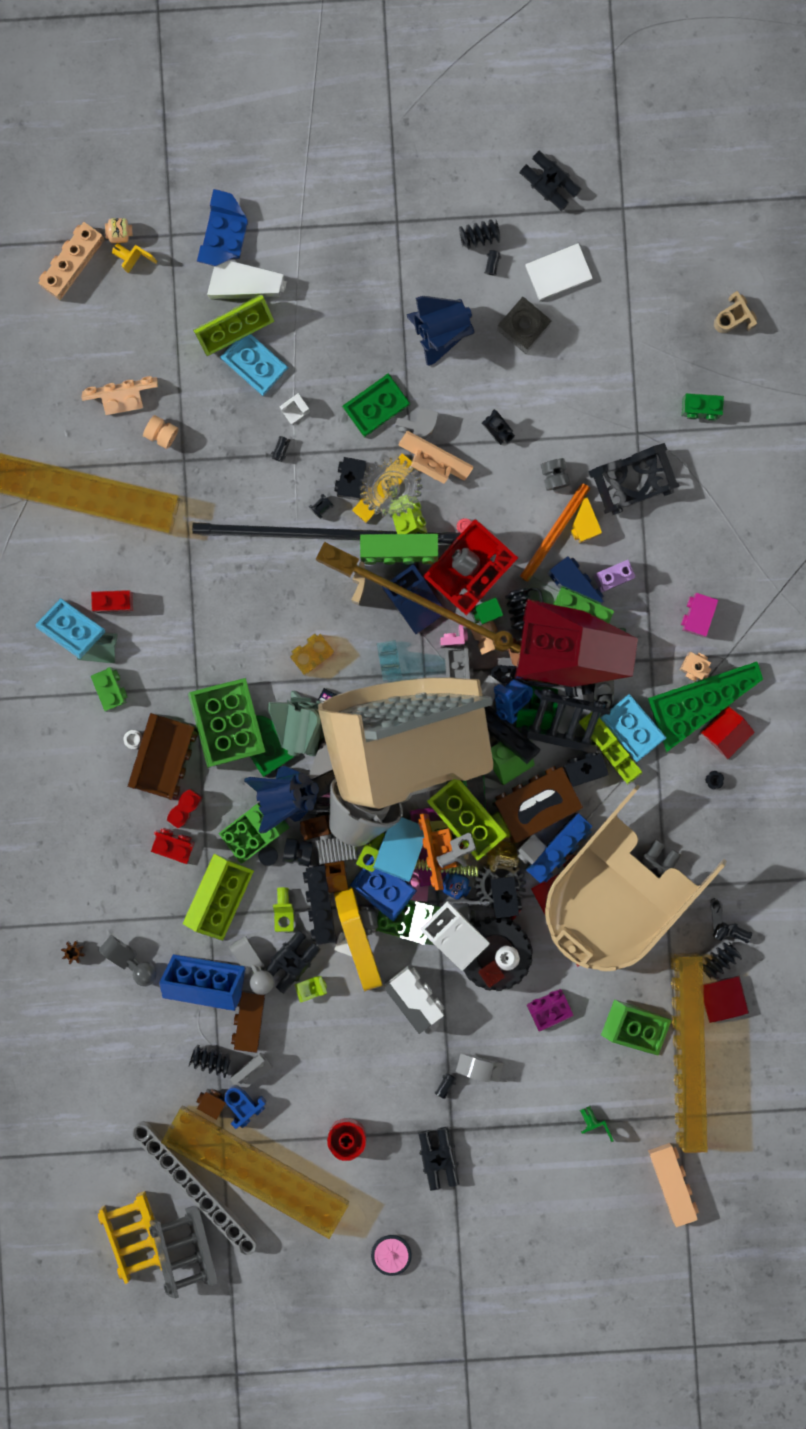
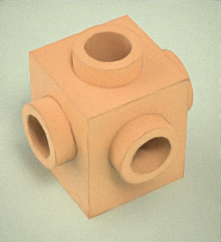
(688, 666)

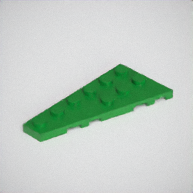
(693, 705)

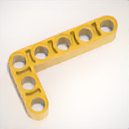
(357, 939)

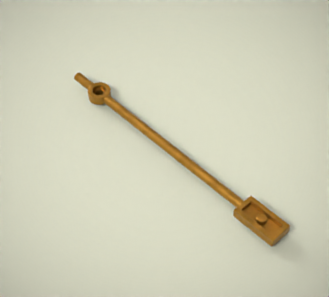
(347, 564)

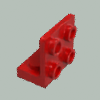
(172, 846)

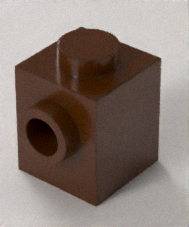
(336, 876)
(211, 1103)

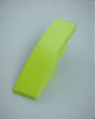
(613, 750)

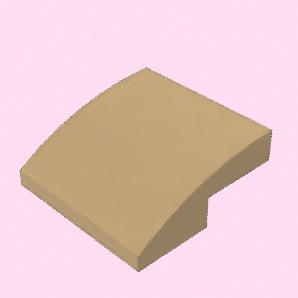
(360, 580)

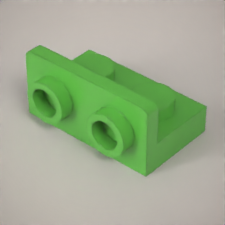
(108, 688)

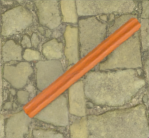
(555, 532)

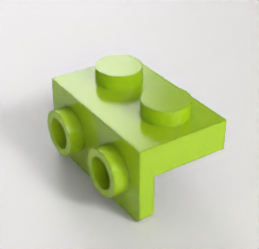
(410, 522)

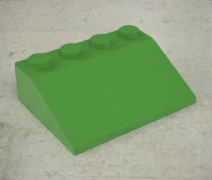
(226, 722)

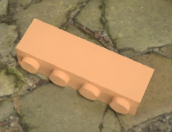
(672, 1184)

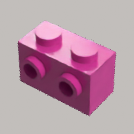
(699, 614)

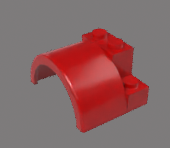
(451, 582)

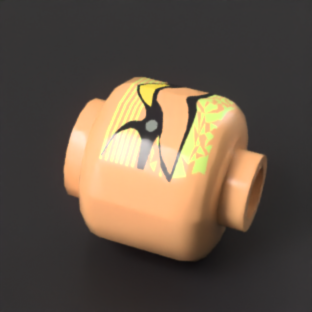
(118, 230)

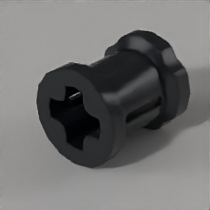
(321, 506)

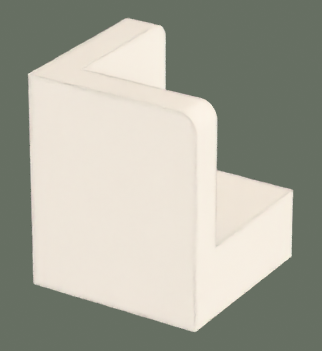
(294, 409)

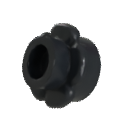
(709, 780)

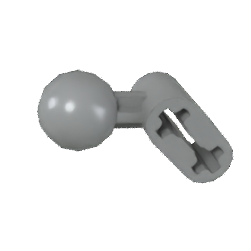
(261, 981)

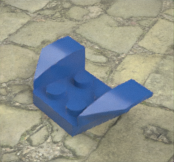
(224, 230)

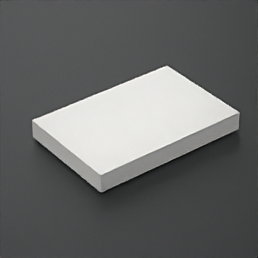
(558, 272)

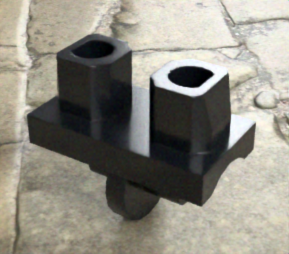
(498, 428)

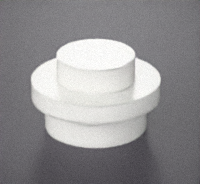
(133, 739)

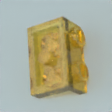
(502, 853)

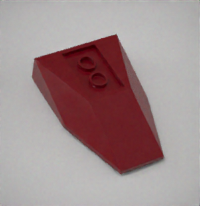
(572, 647)

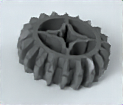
(487, 895)

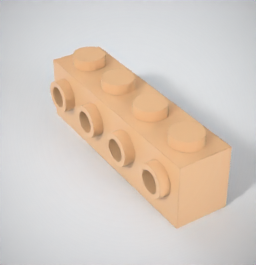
(71, 260)

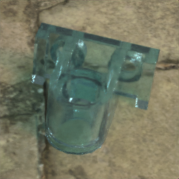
(389, 660)

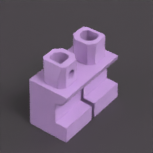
(614, 576)

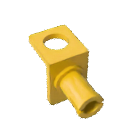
(132, 256)

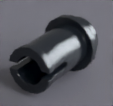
(492, 262)
(280, 449)
(445, 1086)

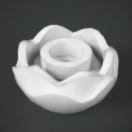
(513, 959)

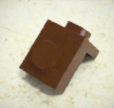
(315, 827)

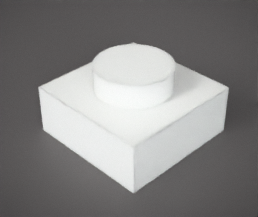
(342, 945)

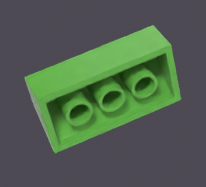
(399, 548)

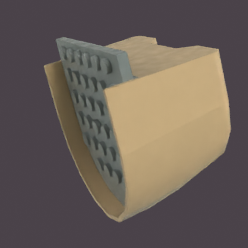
(406, 737)

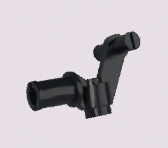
(724, 930)

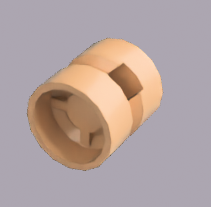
(161, 432)
(485, 644)

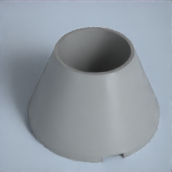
(359, 824)

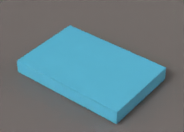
(254, 363)
(70, 628)
(633, 728)
(400, 849)

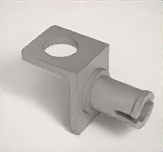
(457, 853)

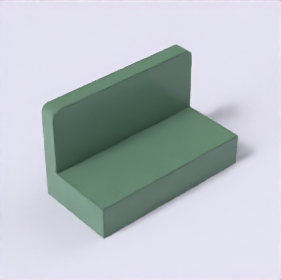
(103, 649)

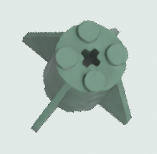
(297, 724)

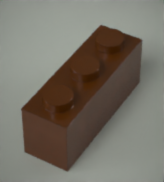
(248, 1022)

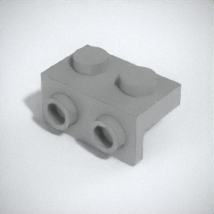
(457, 662)

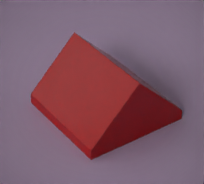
(727, 732)

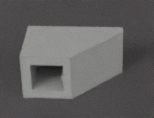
(530, 849)

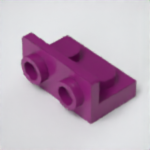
(549, 1010)

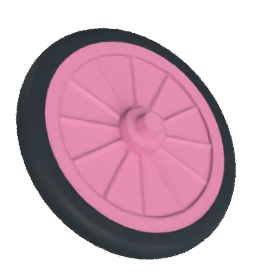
(391, 1255)

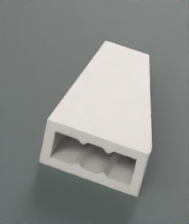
(242, 281)

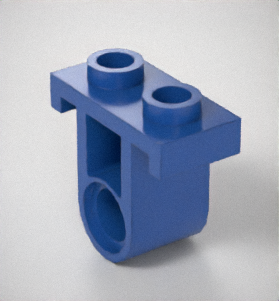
(511, 699)
(244, 1107)

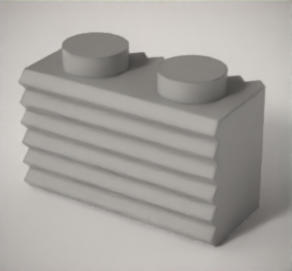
(334, 850)

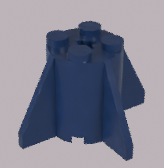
(440, 324)
(285, 796)

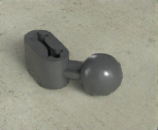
(124, 956)

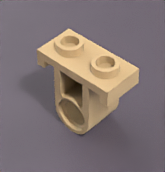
(736, 314)

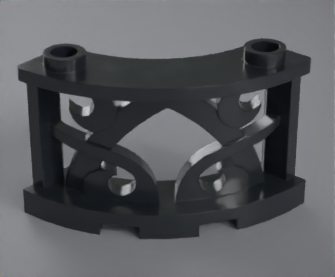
(648, 456)

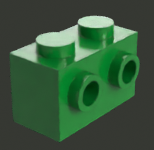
(702, 406)

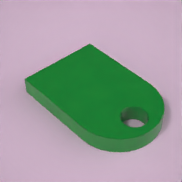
(274, 754)

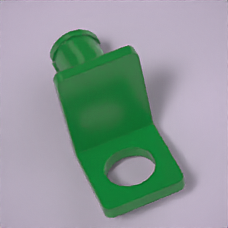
(592, 1122)

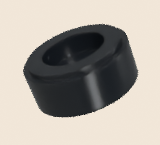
(268, 856)

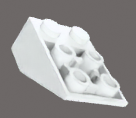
(454, 936)

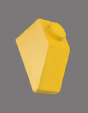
(585, 523)

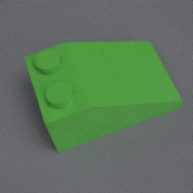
(635, 1027)

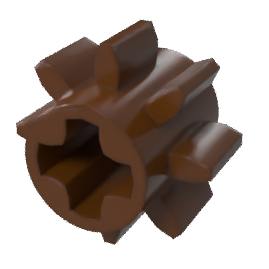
(78, 949)

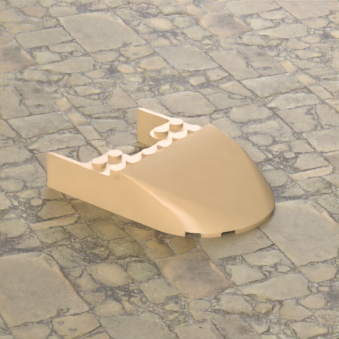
(610, 906)

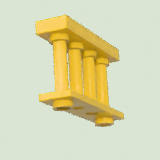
(140, 1204)

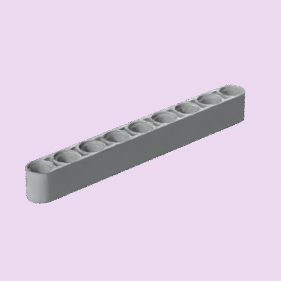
(197, 1197)

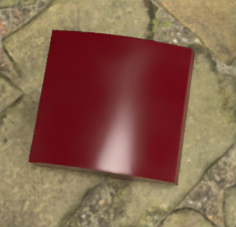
(724, 999)

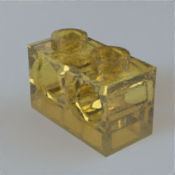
(314, 658)

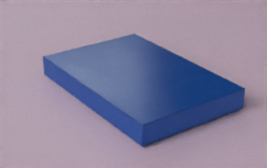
(383, 890)

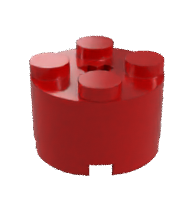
(337, 1145)

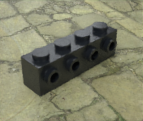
(321, 907)

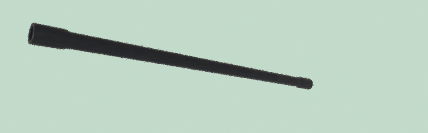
(208, 528)

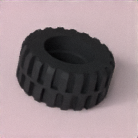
(520, 941)

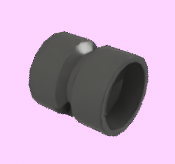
(558, 480)

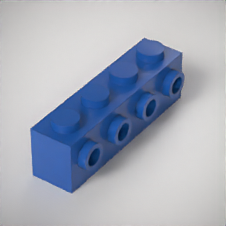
(559, 847)

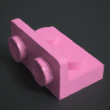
(451, 639)

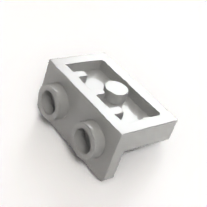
(251, 1071)

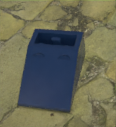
(568, 576)
(414, 614)

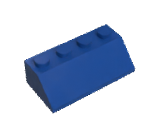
(203, 982)

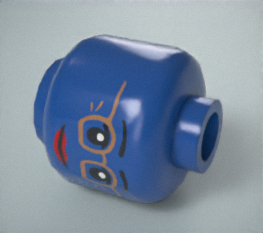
(456, 885)

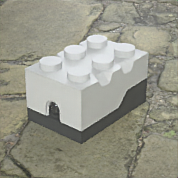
(415, 1000)

